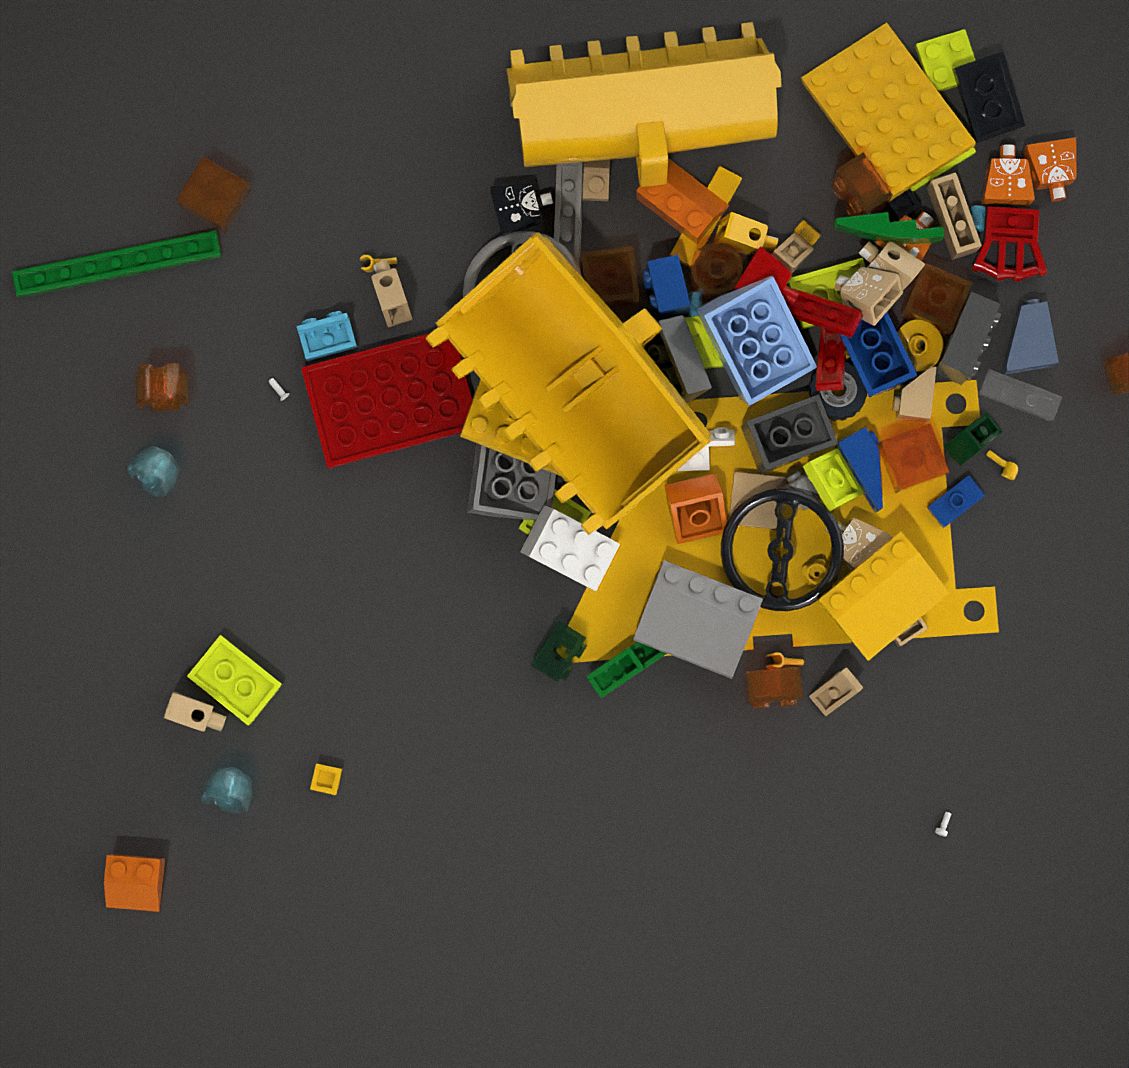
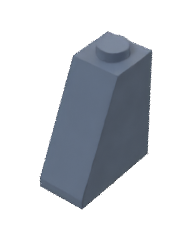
(1031, 340)

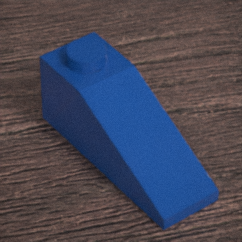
(863, 459)

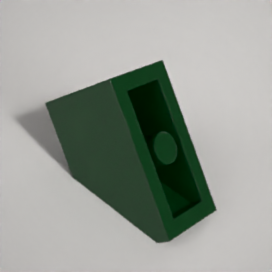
(973, 439)

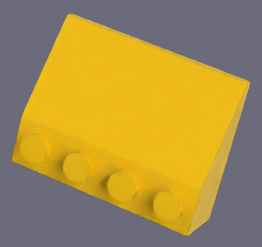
(883, 595)

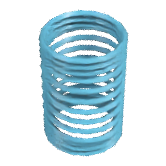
(980, 210)
(695, 296)

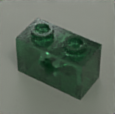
(545, 660)

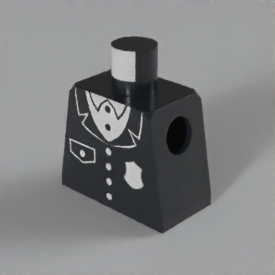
(518, 206)

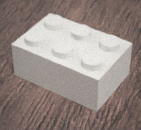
(568, 548)

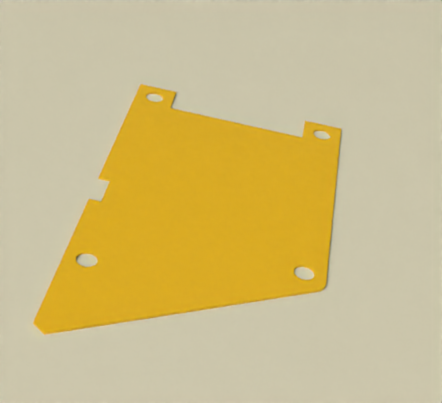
(648, 538)

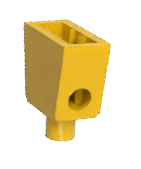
(735, 231)

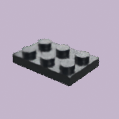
(988, 97)

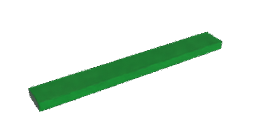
(116, 264)

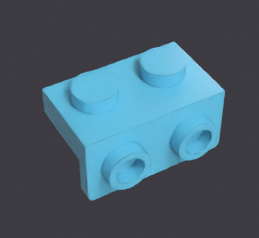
(326, 335)

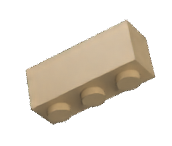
(954, 216)

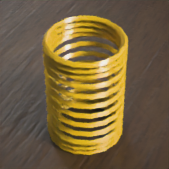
(801, 226)

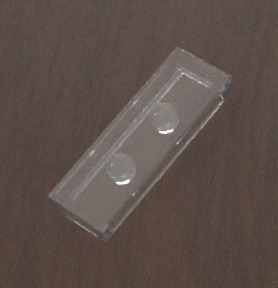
(1020, 395)

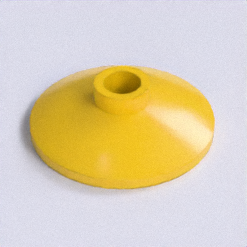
(912, 334)

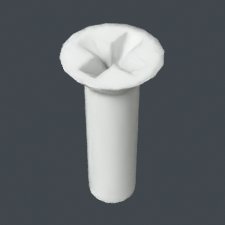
(278, 389)

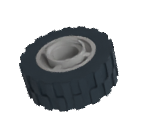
(847, 405)

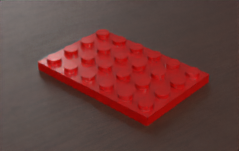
(386, 399)

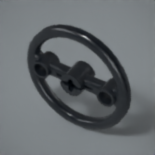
(793, 498)

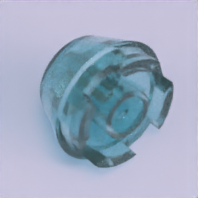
(155, 470)
(229, 790)

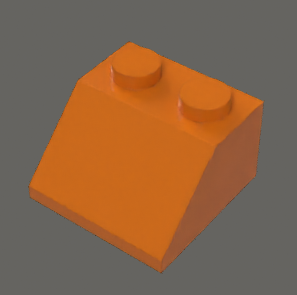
(696, 508)
(133, 882)

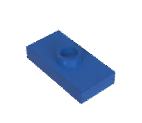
(956, 501)

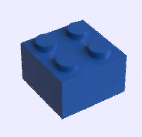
(666, 287)

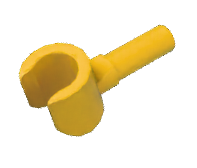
(370, 268)
(1010, 469)
(780, 660)

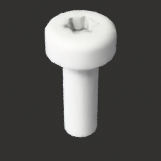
(942, 830)

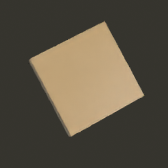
(747, 485)

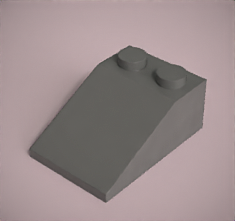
(789, 434)

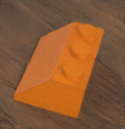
(683, 203)

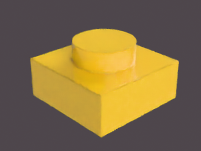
(326, 779)

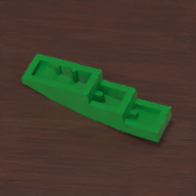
(880, 229)
(623, 667)

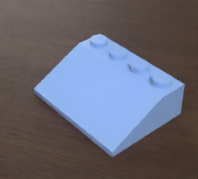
(756, 339)

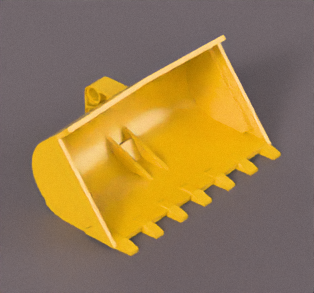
(644, 101)
(573, 380)

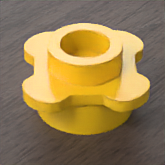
(809, 572)

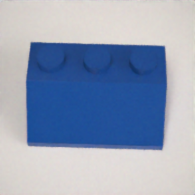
(879, 356)

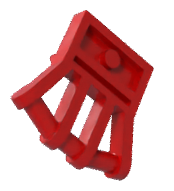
(1012, 227)

